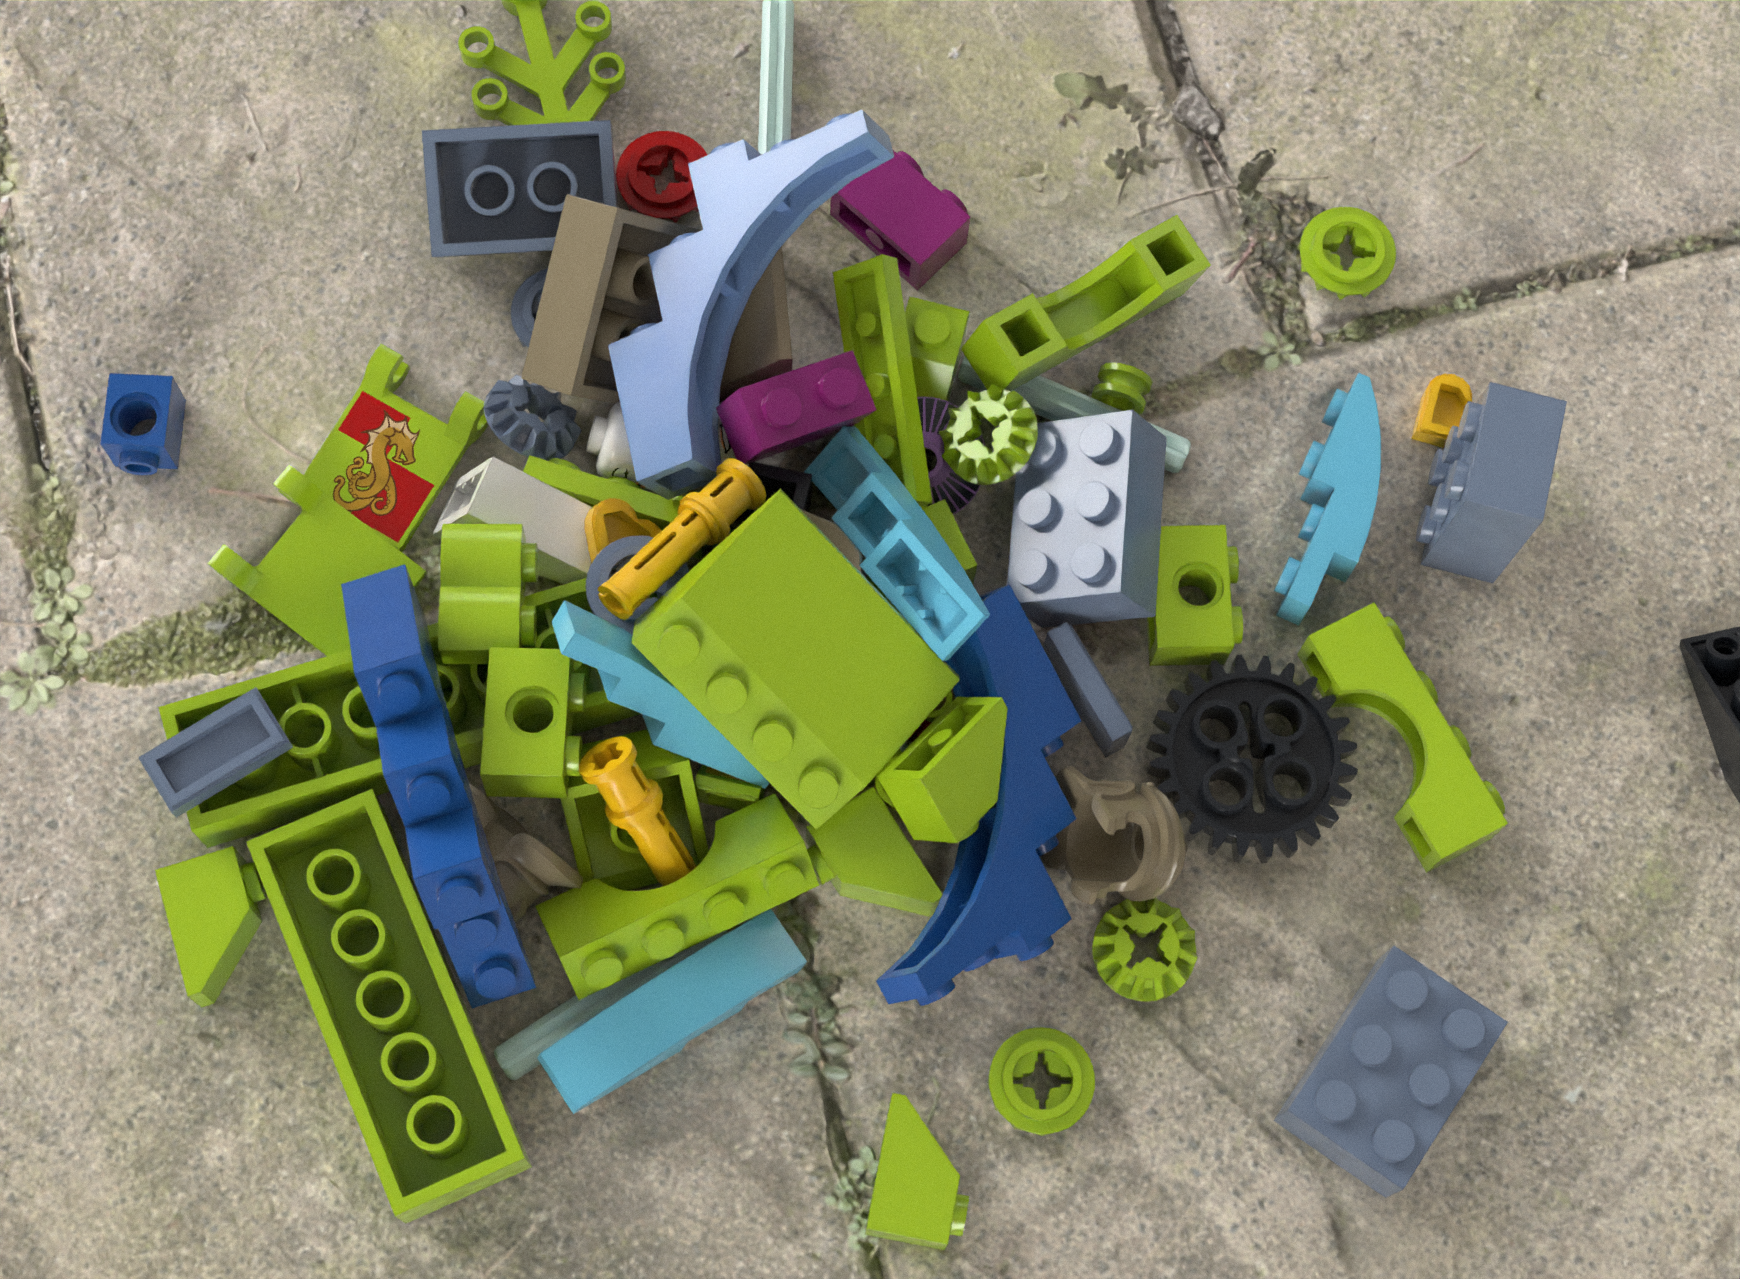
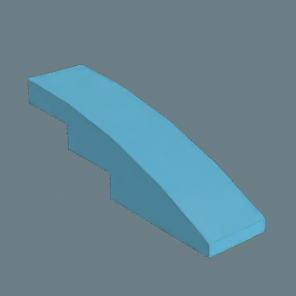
(899, 543)
(640, 686)
(671, 1011)

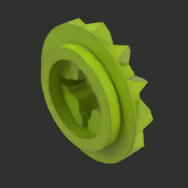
(1368, 240)
(1012, 441)
(1147, 979)
(1063, 1059)

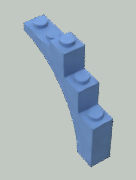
(748, 209)

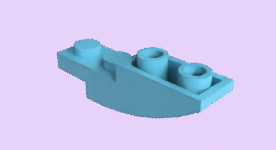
(1342, 497)

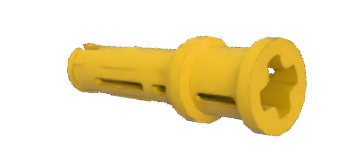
(700, 521)
(636, 806)

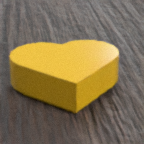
(1441, 409)
(613, 521)

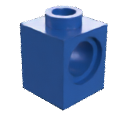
(136, 399)

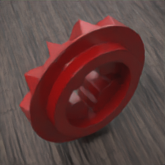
(650, 156)

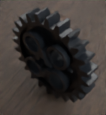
(1308, 755)

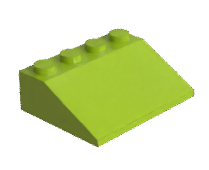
(794, 658)

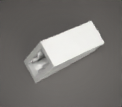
(549, 517)

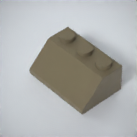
(594, 296)
(762, 336)

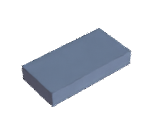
(1087, 689)
(215, 752)

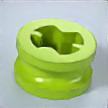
(1122, 387)

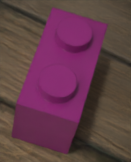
(903, 217)
(795, 408)

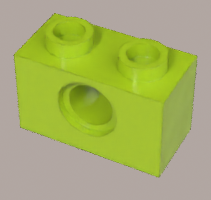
(1190, 632)
(523, 685)

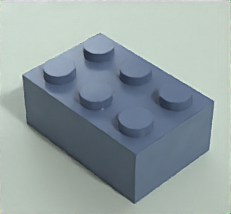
(509, 183)
(1491, 482)
(1089, 521)
(1391, 1072)

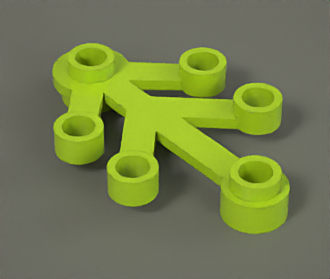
(545, 75)

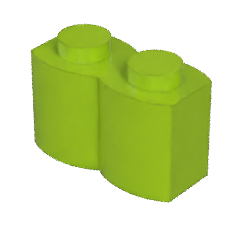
(484, 591)

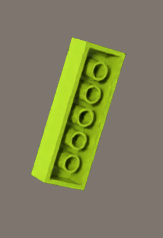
(388, 1007)

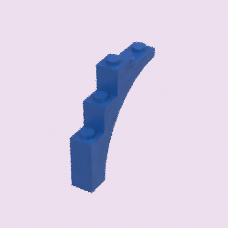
(431, 786)
(999, 889)

